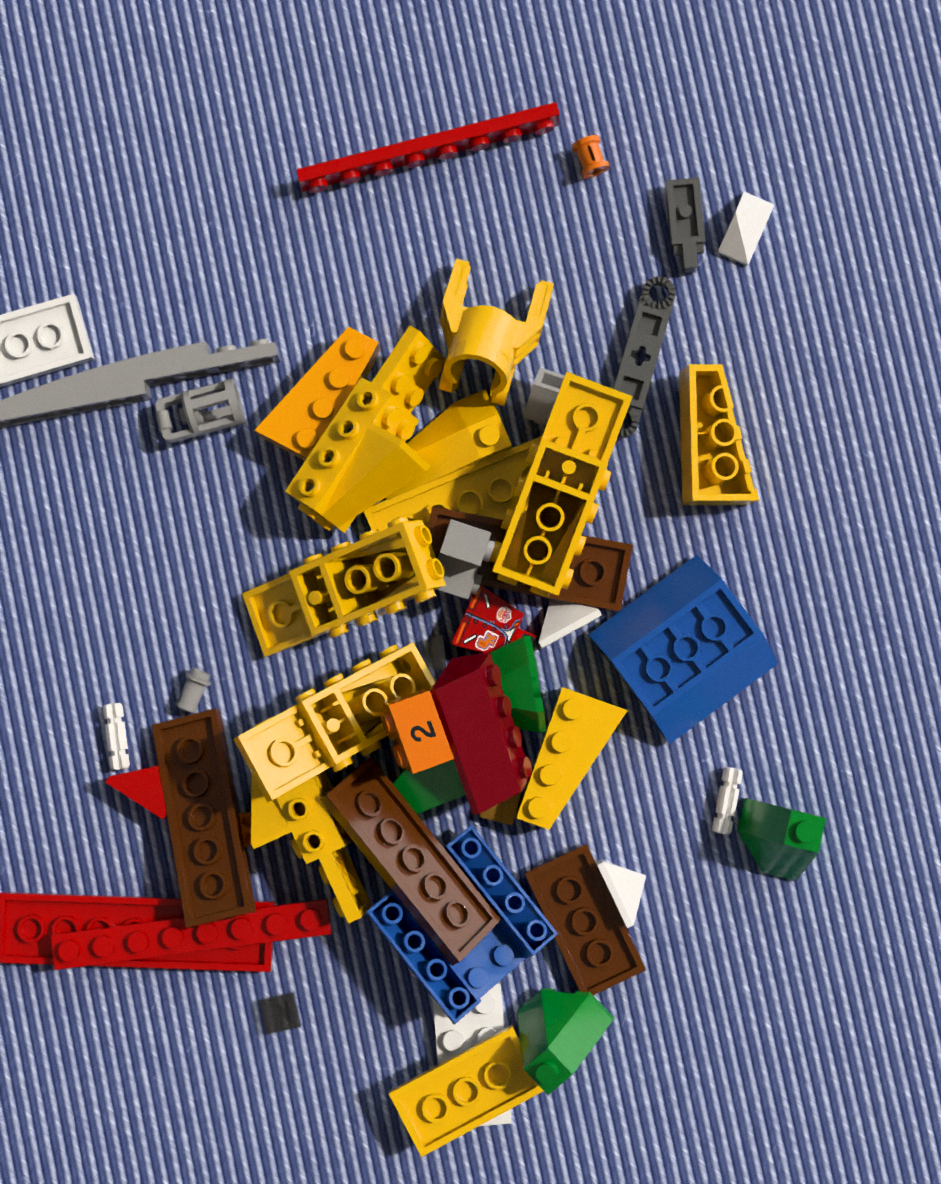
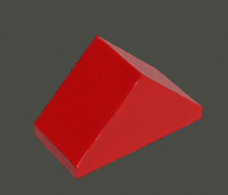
(143, 787)

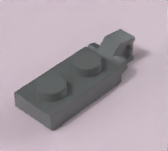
(685, 221)

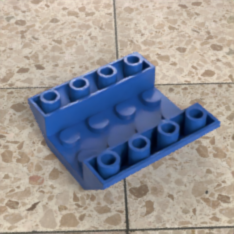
(685, 647)
(515, 937)

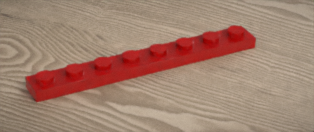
(441, 145)
(172, 937)

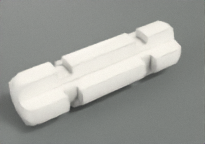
(116, 736)
(727, 800)

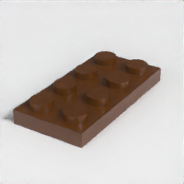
(586, 920)

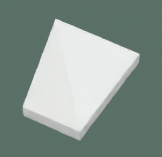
(745, 228)
(564, 618)
(624, 888)

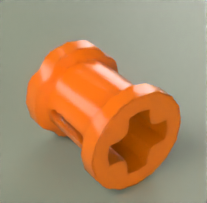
(590, 156)

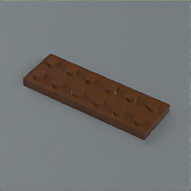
(597, 575)
(203, 819)
(411, 860)

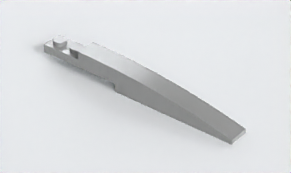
(130, 380)

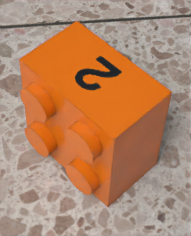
(416, 731)

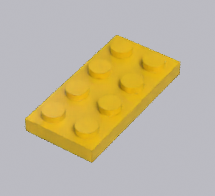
(464, 1091)

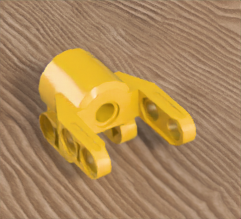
(487, 333)

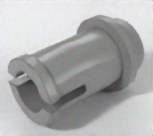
(193, 689)

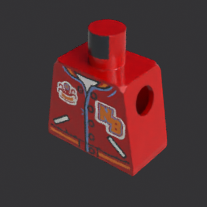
(489, 624)

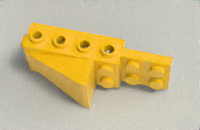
(373, 455)
(560, 487)
(346, 586)
(331, 724)
(315, 837)

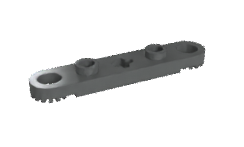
(645, 334)

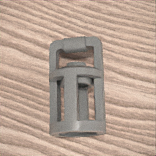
(191, 413)

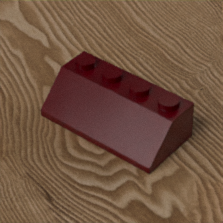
(481, 731)

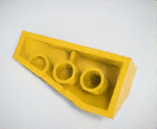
(458, 438)

